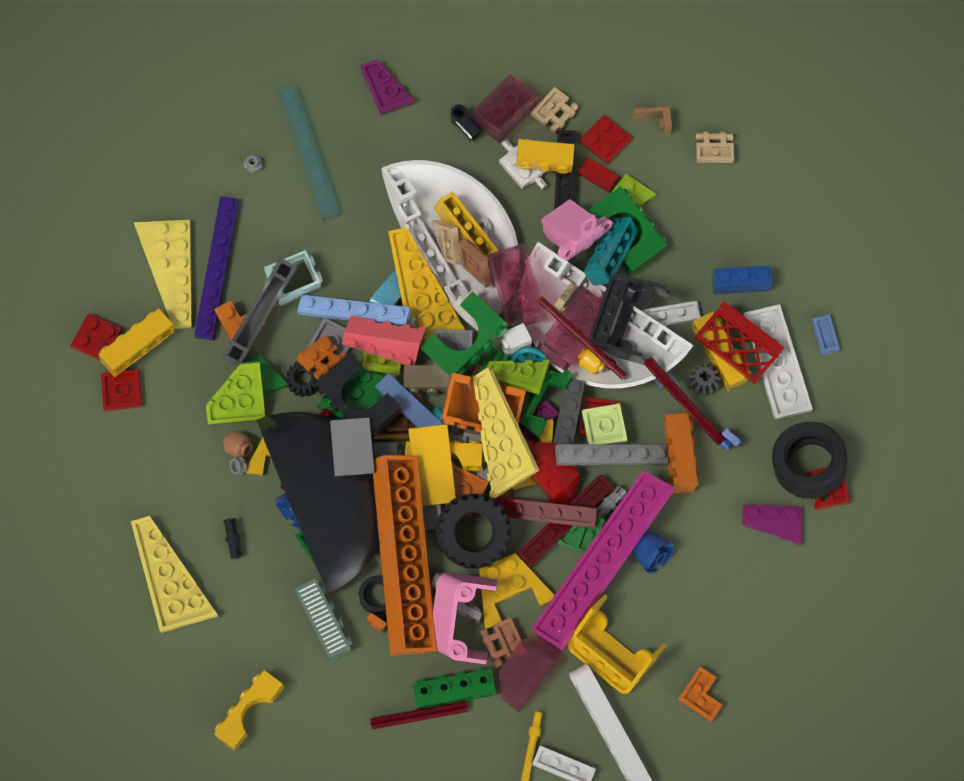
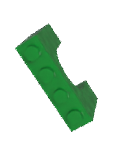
(649, 241)
(489, 329)

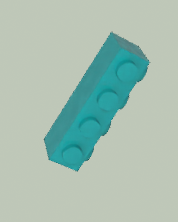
(611, 251)

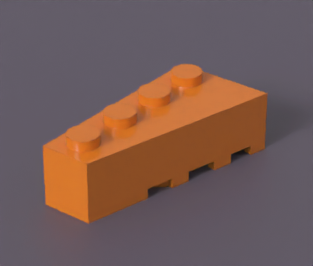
(680, 452)

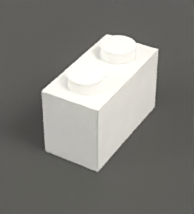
(515, 339)

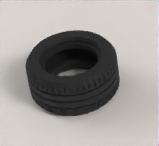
(815, 434)

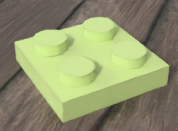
(604, 425)

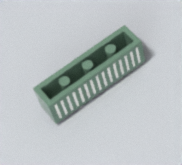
(323, 620)

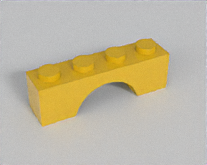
(468, 454)
(264, 689)

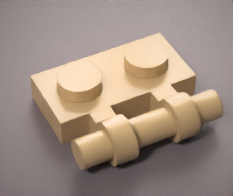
(550, 106)
(714, 152)

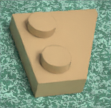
(448, 241)

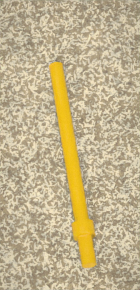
(534, 733)

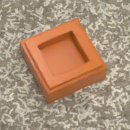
(377, 623)

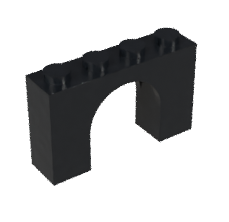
(335, 384)

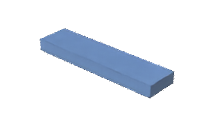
(411, 406)

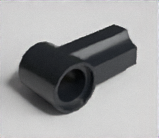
(465, 123)

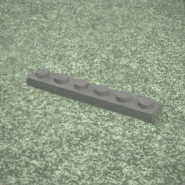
(611, 454)

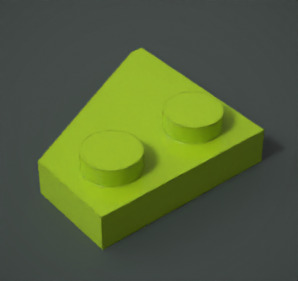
(379, 364)

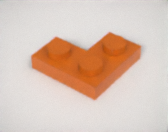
(230, 318)
(695, 695)

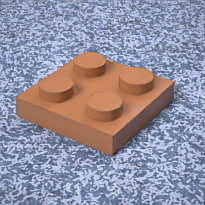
(475, 262)

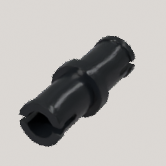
(233, 538)

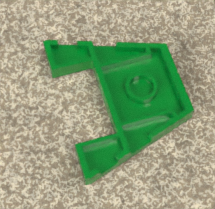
(532, 423)

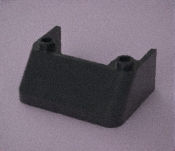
(615, 311)

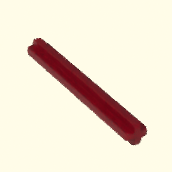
(419, 715)

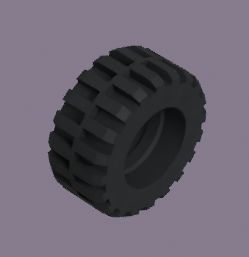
(500, 531)

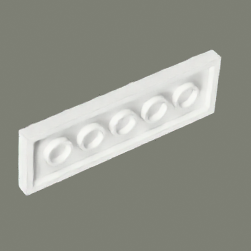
(783, 378)

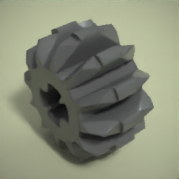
(697, 380)

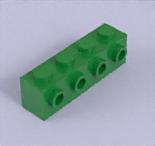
(454, 688)

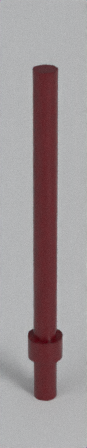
(609, 363)

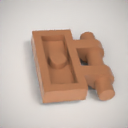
(508, 637)

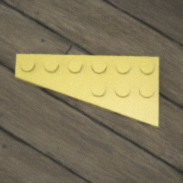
(171, 587)

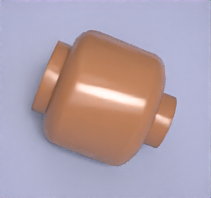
(237, 444)

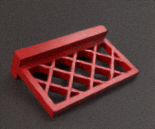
(747, 329)

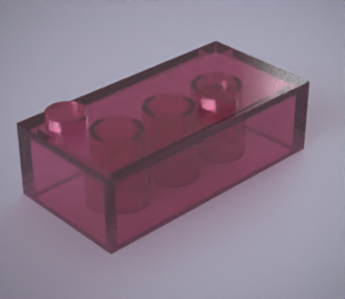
(516, 286)
(561, 345)

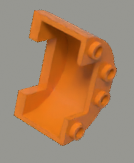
(463, 407)

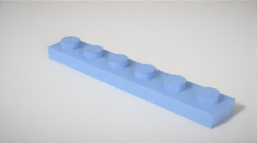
(344, 309)

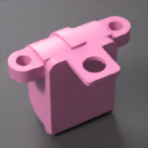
(573, 229)

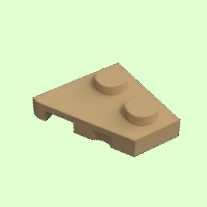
(560, 303)

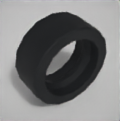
(362, 595)

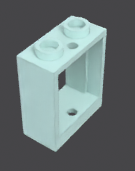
(297, 259)

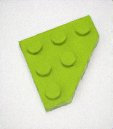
(238, 397)

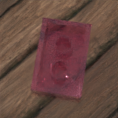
(504, 108)

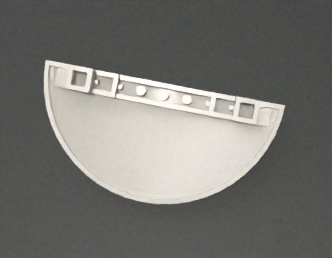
(414, 191)
(642, 331)

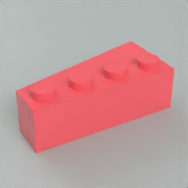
(384, 339)

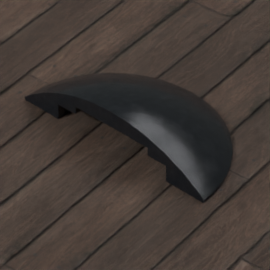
(331, 510)

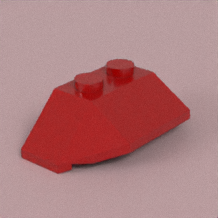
(555, 481)

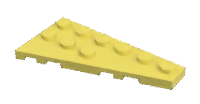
(169, 256)
(502, 440)

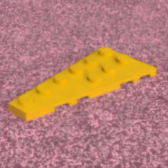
(420, 287)

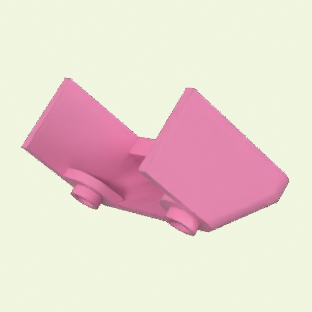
(450, 590)

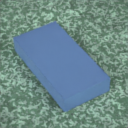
(825, 334)

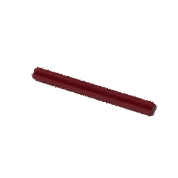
(684, 400)

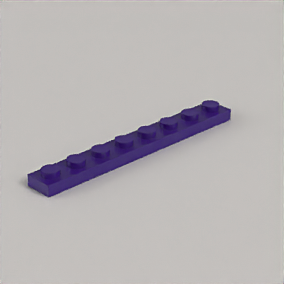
(216, 268)

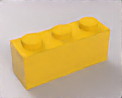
(545, 156)

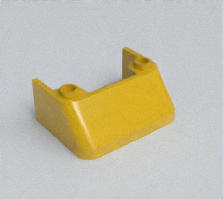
(606, 654)

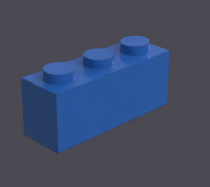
(741, 279)

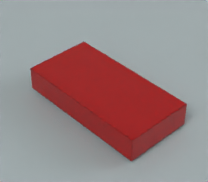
(598, 175)

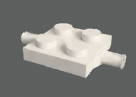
(521, 177)

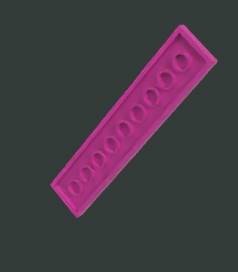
(602, 559)

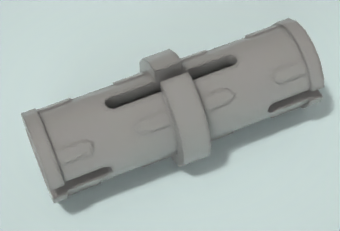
(609, 503)

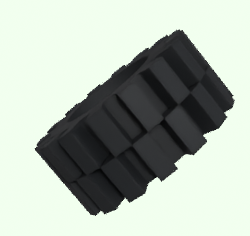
(297, 388)

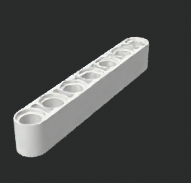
(608, 724)

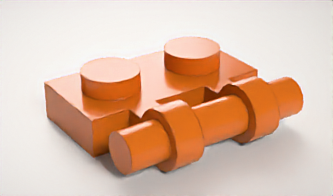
(316, 354)

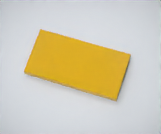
(434, 463)

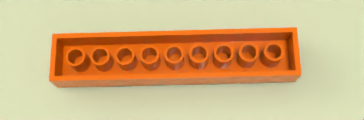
(404, 555)

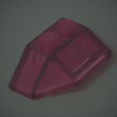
(526, 670)

